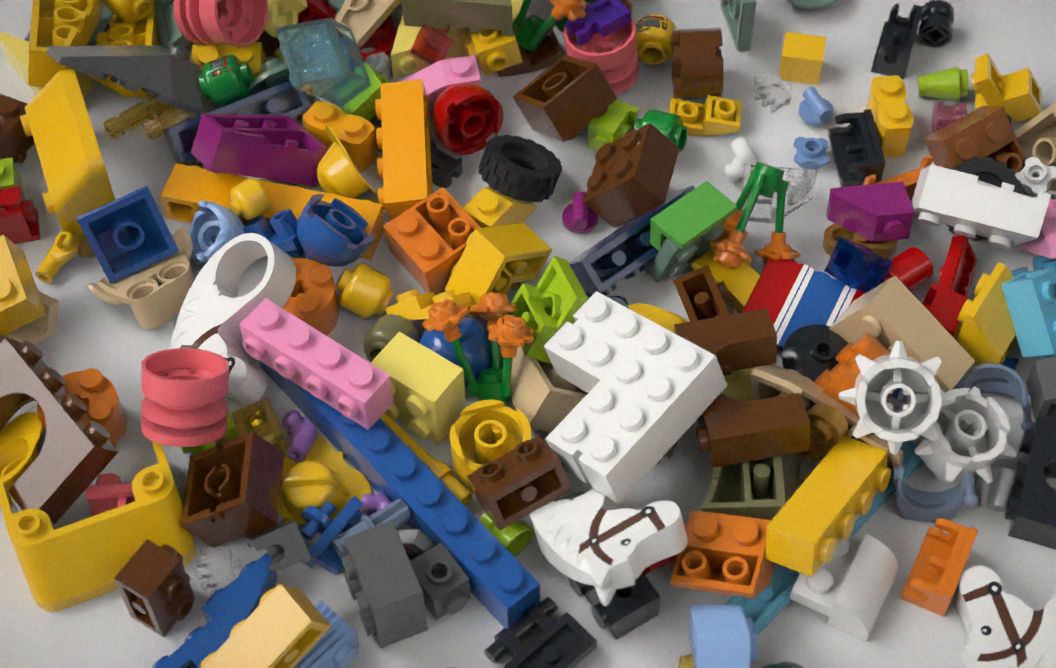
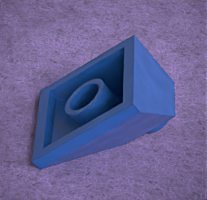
(128, 234)

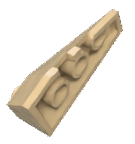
(777, 381)

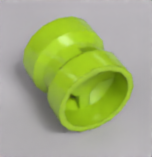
(513, 537)

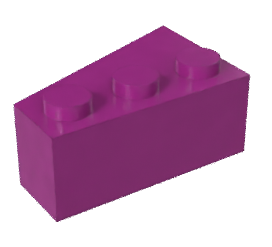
(258, 147)

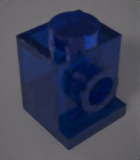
(857, 265)

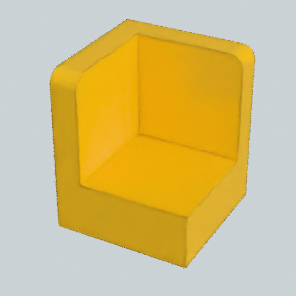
(802, 58)

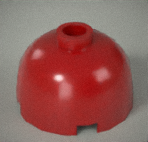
(466, 117)

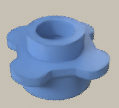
(811, 152)

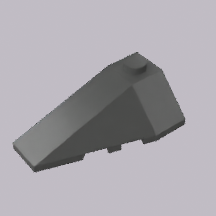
(158, 70)

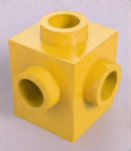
(494, 50)

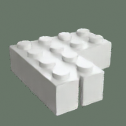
(640, 396)

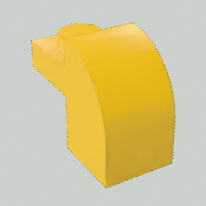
(1014, 92)

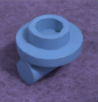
(815, 109)

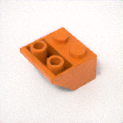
(430, 238)
(724, 555)

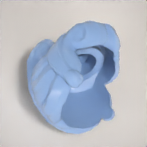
(207, 224)

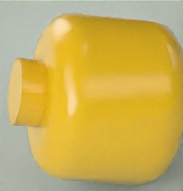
(249, 199)

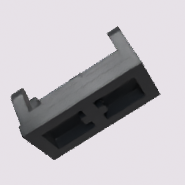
(896, 42)
(856, 148)
(286, 541)

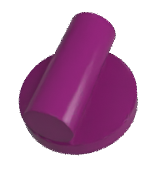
(578, 216)

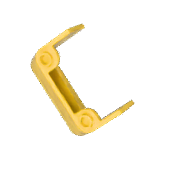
(67, 151)
(85, 556)

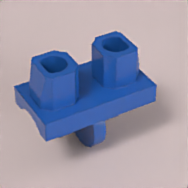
(282, 234)
(319, 520)

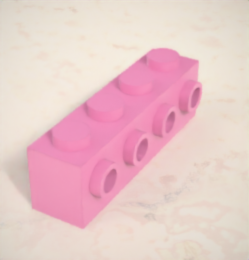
(317, 363)

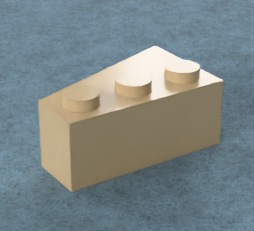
(894, 315)

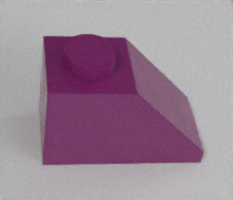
(872, 210)

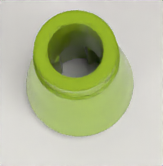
(945, 84)

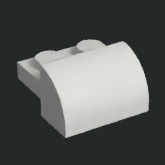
(850, 585)

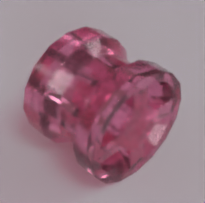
(946, 114)

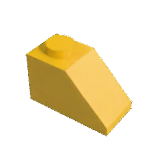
(494, 209)

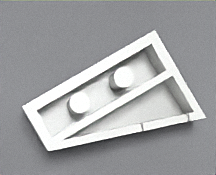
(978, 207)

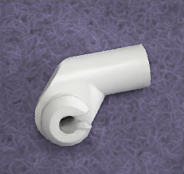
(743, 155)

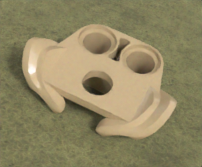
(156, 292)

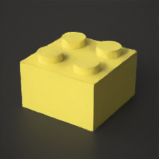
(424, 388)

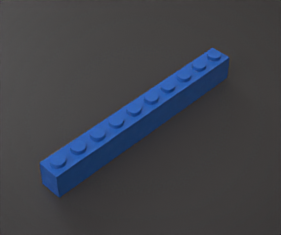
(394, 469)

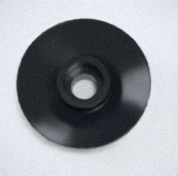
(802, 346)

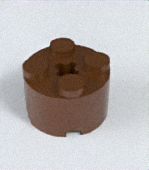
(697, 63)

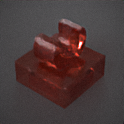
(432, 44)

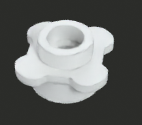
(1031, 184)

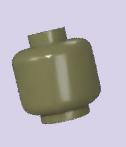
(384, 331)

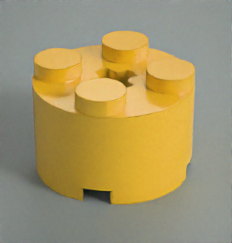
(484, 434)

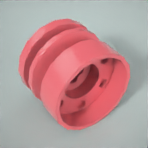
(221, 21)
(613, 54)
(184, 397)

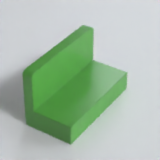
(691, 217)

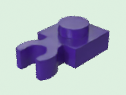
(600, 17)

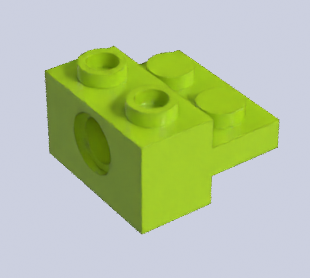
(549, 305)

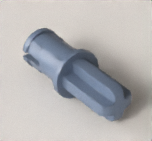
(395, 511)

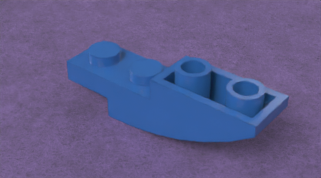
(222, 612)

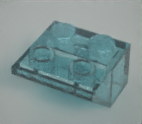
(324, 60)

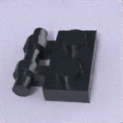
(559, 645)

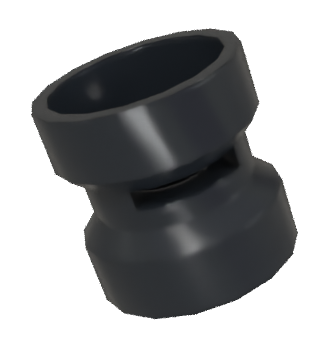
(936, 23)

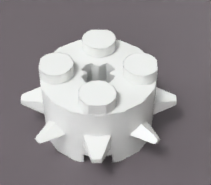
(914, 414)
(969, 439)

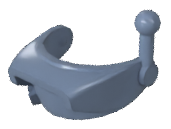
(999, 379)
(932, 505)

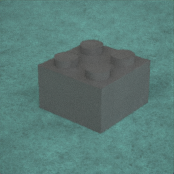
(384, 585)

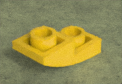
(712, 118)
(738, 282)
(416, 306)

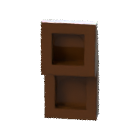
(542, 57)

